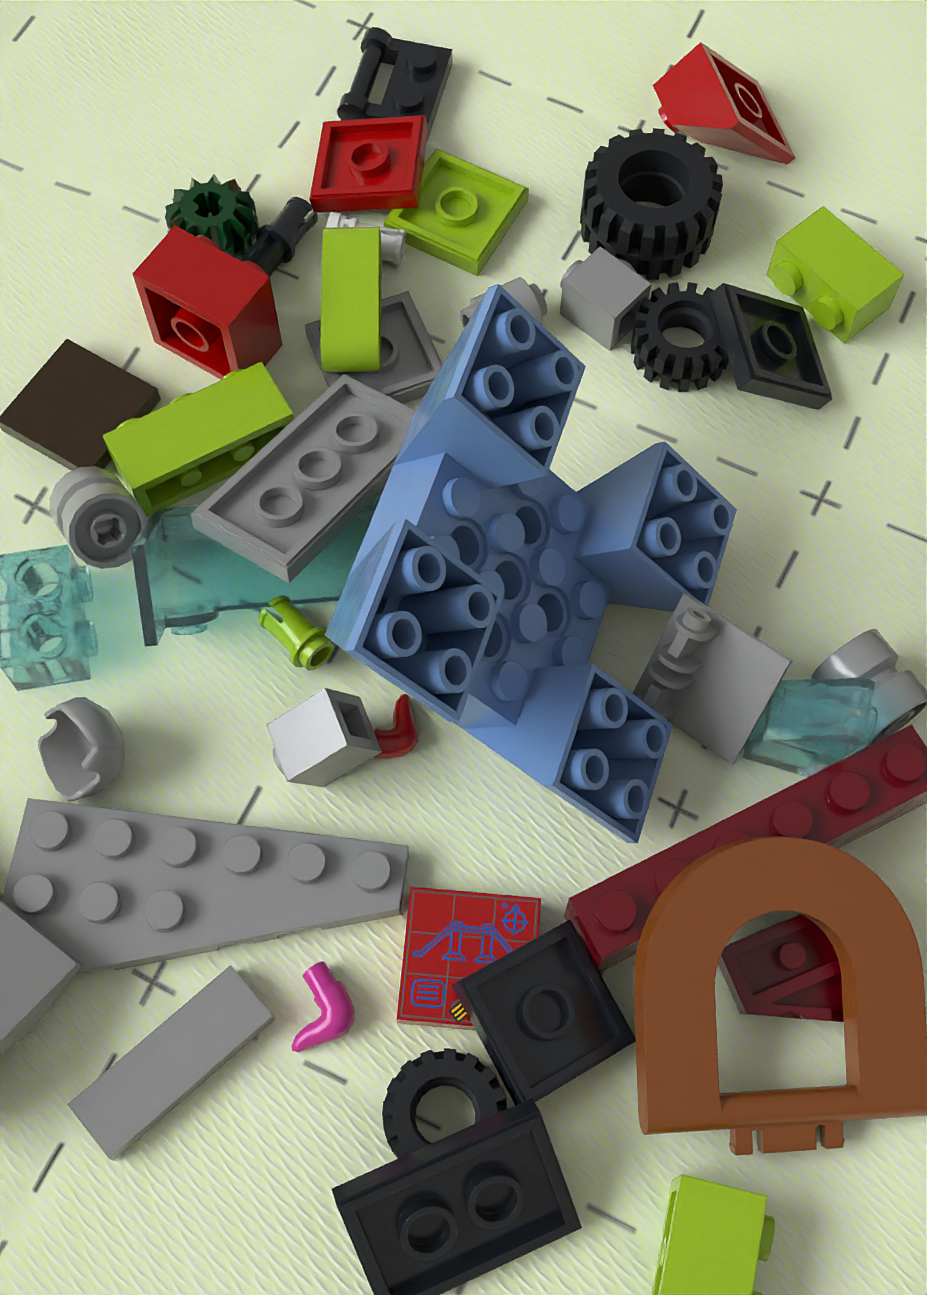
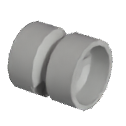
(96, 516)
(896, 693)

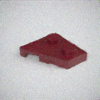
(785, 972)

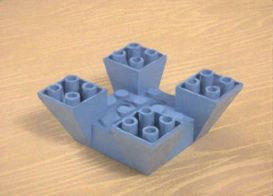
(497, 574)

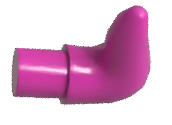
(335, 1008)

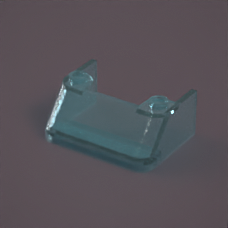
(191, 578)

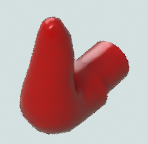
(403, 734)

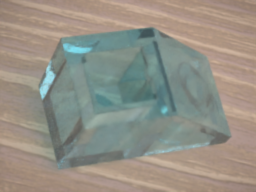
(813, 724)

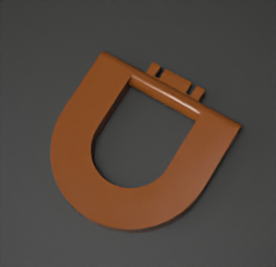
(678, 1007)

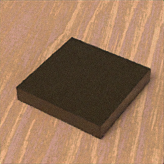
(74, 404)

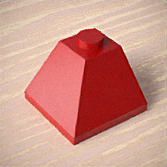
(720, 106)

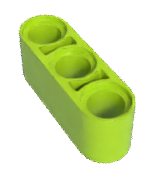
(351, 299)

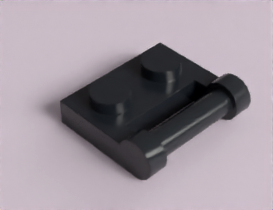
(414, 85)

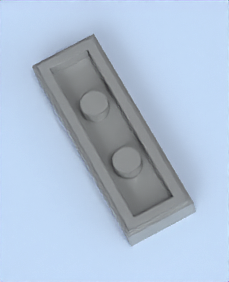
(171, 1063)

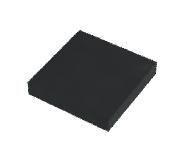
(770, 347)
(544, 1014)

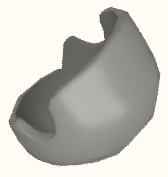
(82, 748)

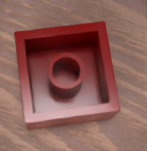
(208, 304)

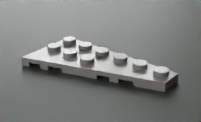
(167, 887)

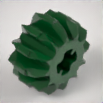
(217, 213)

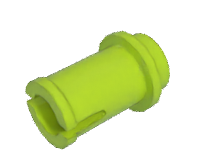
(297, 634)

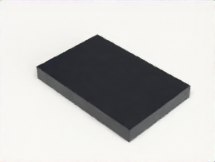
(458, 1205)

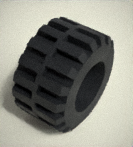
(657, 171)

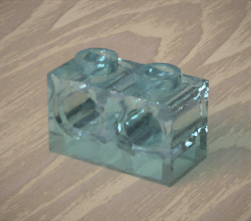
(32, 619)

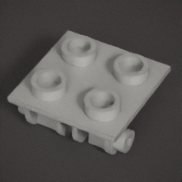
(711, 678)

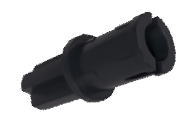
(278, 240)

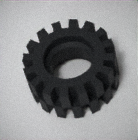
(674, 362)

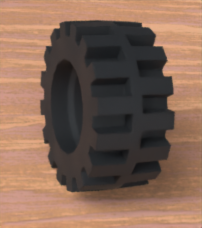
(430, 1072)

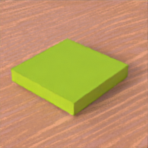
(460, 212)

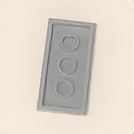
(308, 479)

